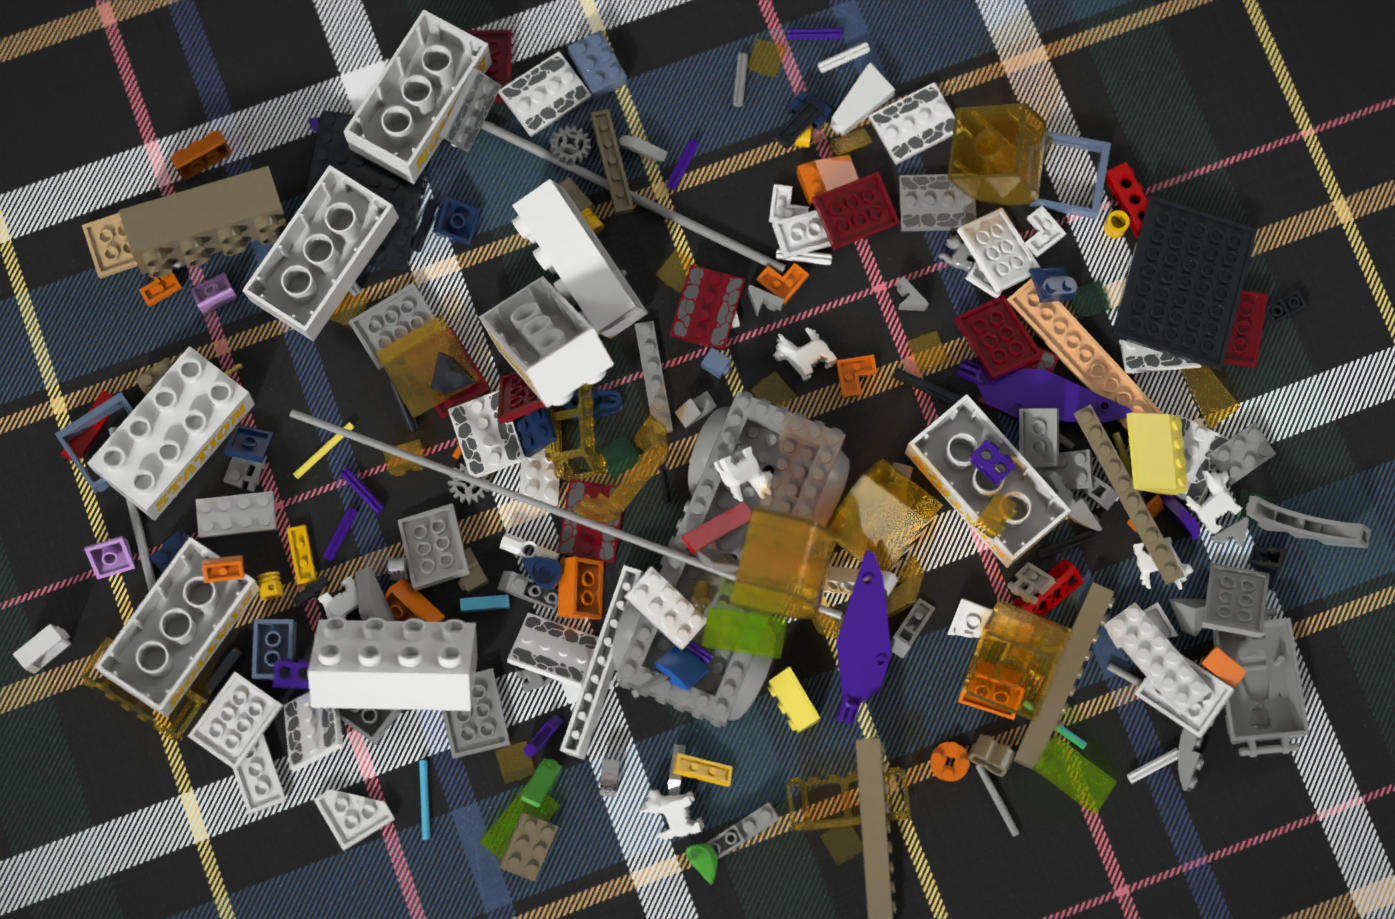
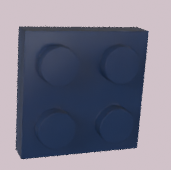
(535, 431)
(249, 443)

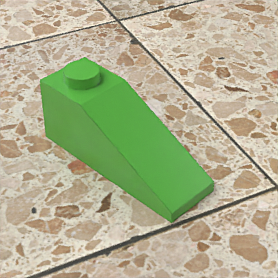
(542, 782)

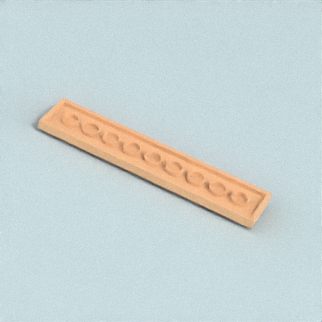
(1080, 351)

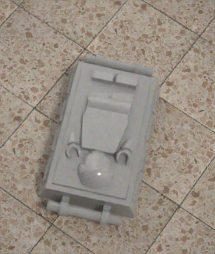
(1270, 695)

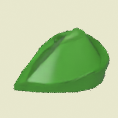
(704, 860)

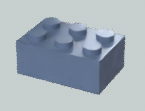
(597, 65)
(272, 641)

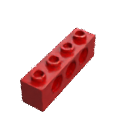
(1122, 195)

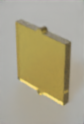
(766, 58)
(675, 271)
(349, 308)
(927, 351)
(774, 390)
(514, 763)
(842, 843)

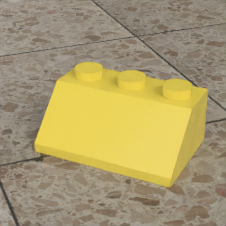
(793, 700)

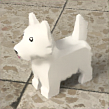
(807, 356)
(743, 470)
(1216, 504)
(1147, 565)
(343, 603)
(676, 812)

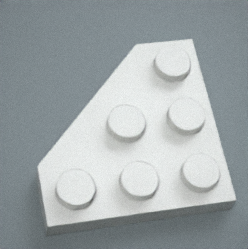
(352, 816)

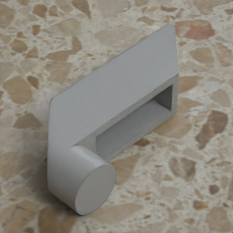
(642, 148)
(674, 779)

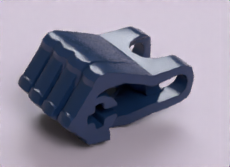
(601, 402)

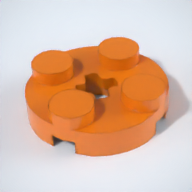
(938, 760)

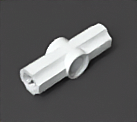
(517, 546)

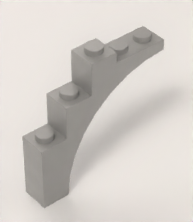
(1308, 527)

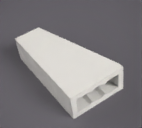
(862, 100)

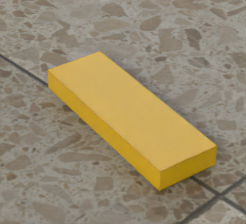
(301, 554)
(702, 769)

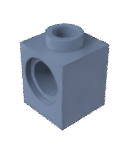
(716, 363)

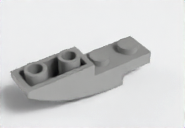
(1079, 506)
(1189, 760)
(744, 830)

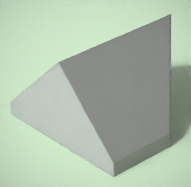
(1189, 614)

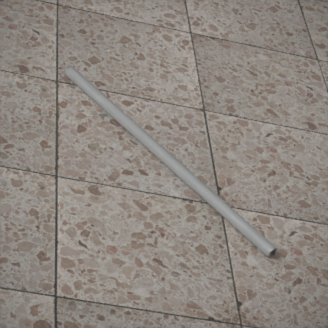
(140, 539)

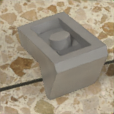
(759, 297)
(914, 299)
(695, 409)
(1237, 530)

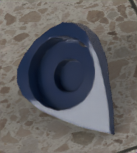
(544, 571)

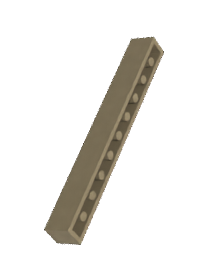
(1128, 495)
(1084, 634)
(875, 828)

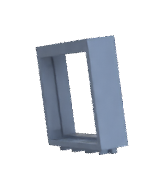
(1084, 144)
(85, 422)

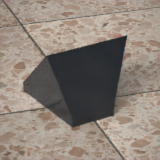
(449, 375)
(1268, 561)

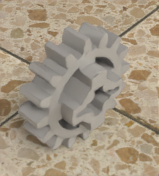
(570, 152)
(469, 496)

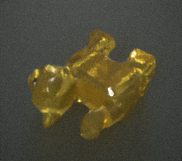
(700, 595)

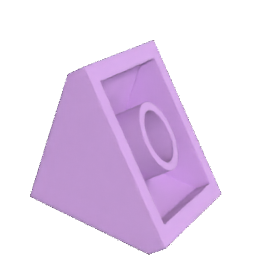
(213, 293)
(110, 557)

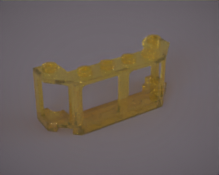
(653, 442)
(554, 452)
(899, 599)
(139, 707)
(848, 819)

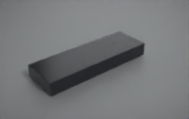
(798, 124)

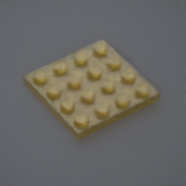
(412, 363)

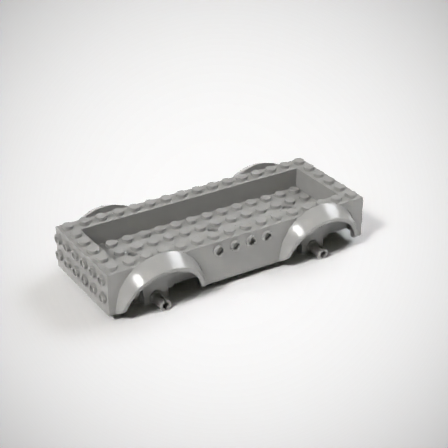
(804, 484)

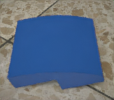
(682, 667)

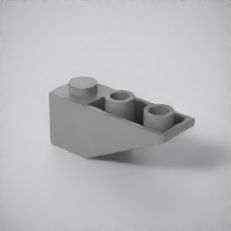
(527, 590)

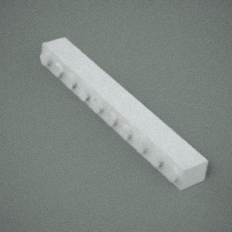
(598, 673)

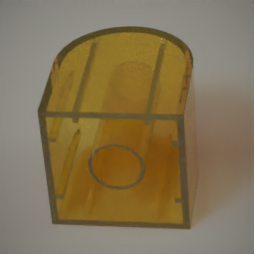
(998, 153)
(883, 516)
(783, 565)
(1017, 660)

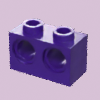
(987, 466)
(294, 679)

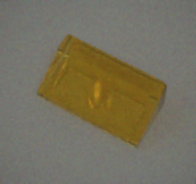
(850, 141)

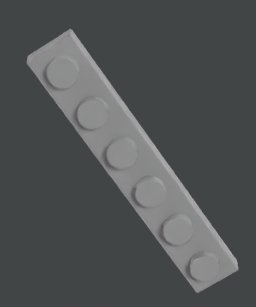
(653, 373)

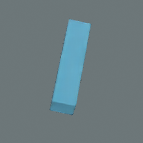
(484, 603)

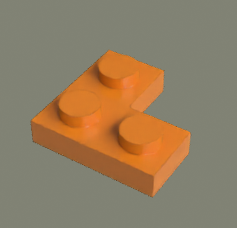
(782, 286)
(160, 289)
(849, 372)

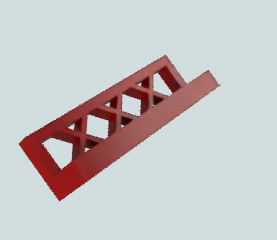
(1061, 575)

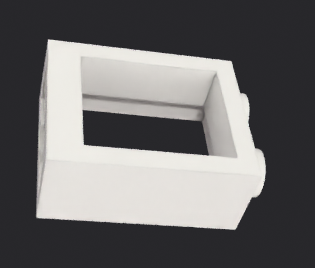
(42, 648)

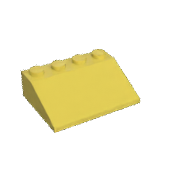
(1157, 453)

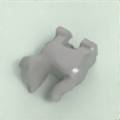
(959, 258)
(534, 679)

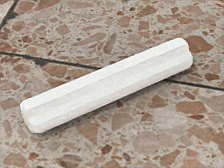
(843, 57)
(810, 257)
(1153, 765)

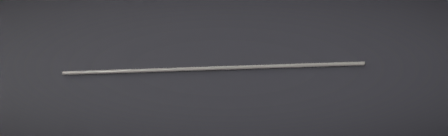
(523, 498)

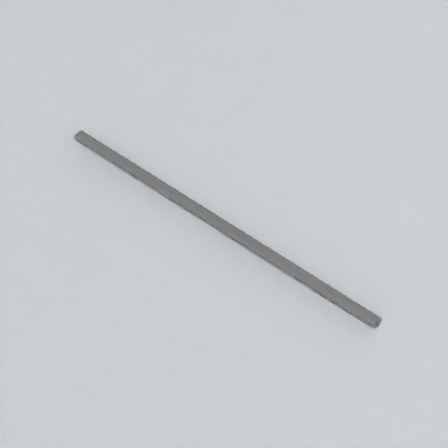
(636, 198)

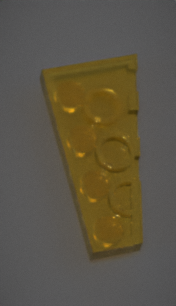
(1210, 395)

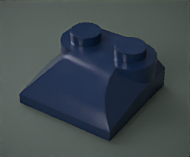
(456, 221)
(1053, 283)

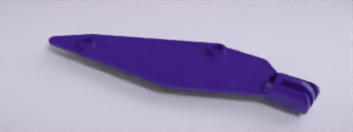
(1039, 390)
(863, 641)

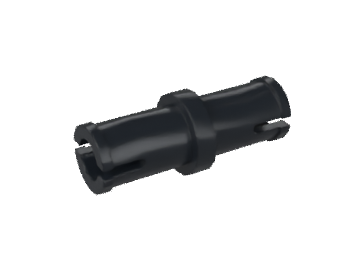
(311, 591)

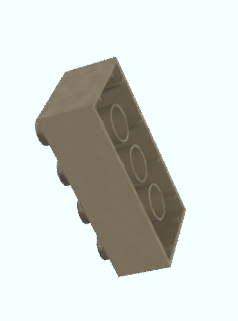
(204, 222)

